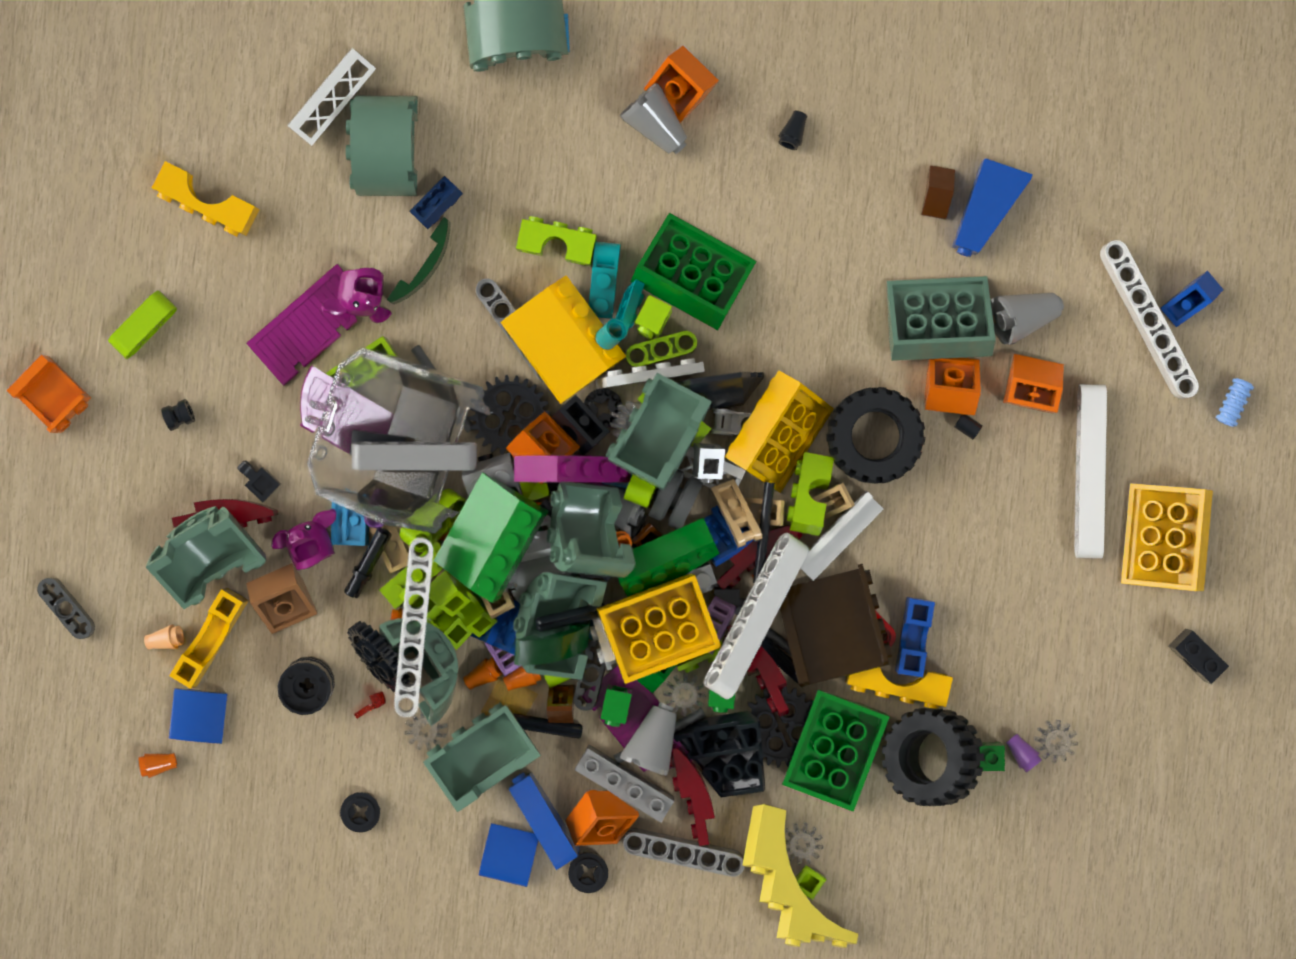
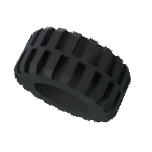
(910, 435)
(903, 757)

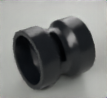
(178, 415)

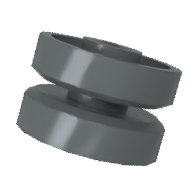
(676, 499)

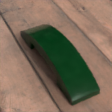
(441, 237)
(552, 648)

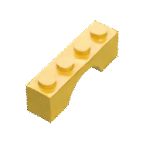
(178, 185)
(204, 648)
(931, 689)

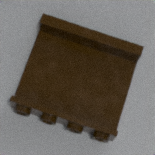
(834, 627)

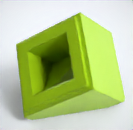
(534, 490)
(810, 881)

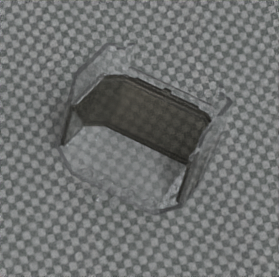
(397, 399)

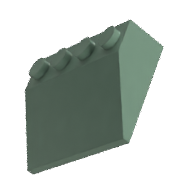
(940, 318)

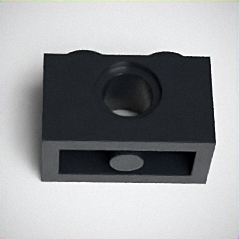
(580, 424)
(1198, 656)

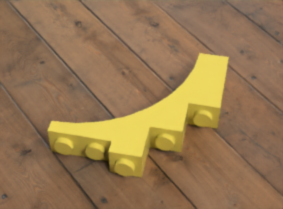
(780, 890)

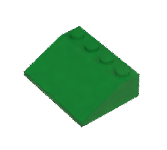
(693, 271)
(490, 537)
(836, 750)

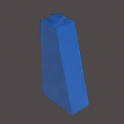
(989, 201)
(544, 820)

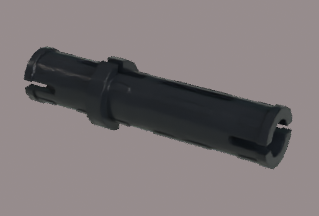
(363, 572)

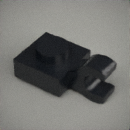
(260, 483)

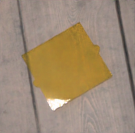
(517, 700)

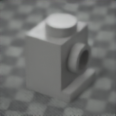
(714, 468)
(705, 577)

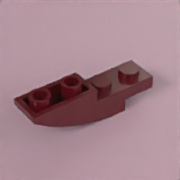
(241, 510)
(746, 558)
(769, 678)
(691, 784)

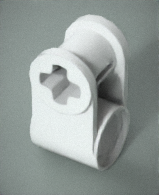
(732, 421)

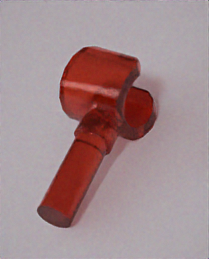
(377, 700)

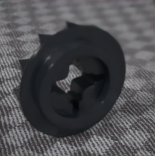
(600, 396)
(360, 823)
(587, 884)

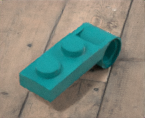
(604, 279)
(624, 319)

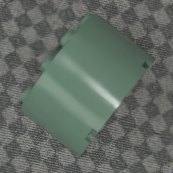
(514, 29)
(382, 145)
(659, 431)
(585, 533)
(203, 551)
(553, 594)
(438, 662)
(480, 756)

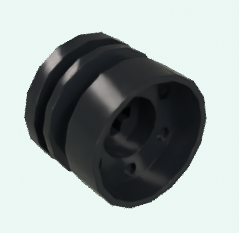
(294, 693)

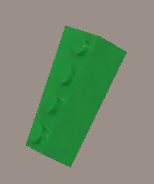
(670, 557)

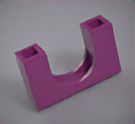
(567, 469)

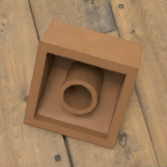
(281, 598)

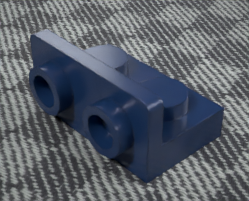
(436, 202)

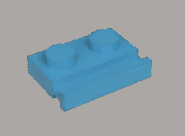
(349, 528)

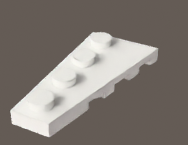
(641, 374)

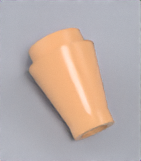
(166, 638)

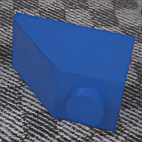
(1192, 299)

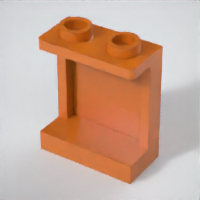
(50, 394)

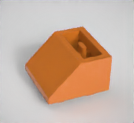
(1034, 384)

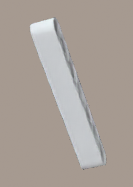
(1160, 326)
(1090, 471)
(756, 616)
(413, 639)

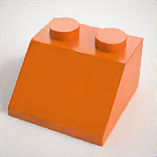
(683, 81)
(953, 385)
(543, 438)
(600, 819)

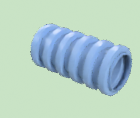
(1234, 403)

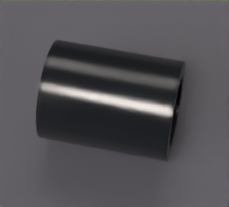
(968, 426)

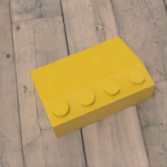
(560, 341)
(779, 431)
(1167, 537)
(658, 627)

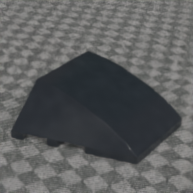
(725, 389)
(727, 751)

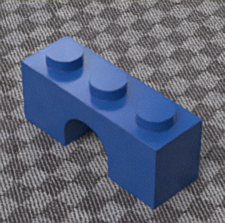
(913, 637)

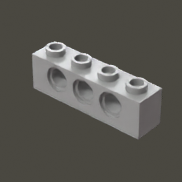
(625, 783)

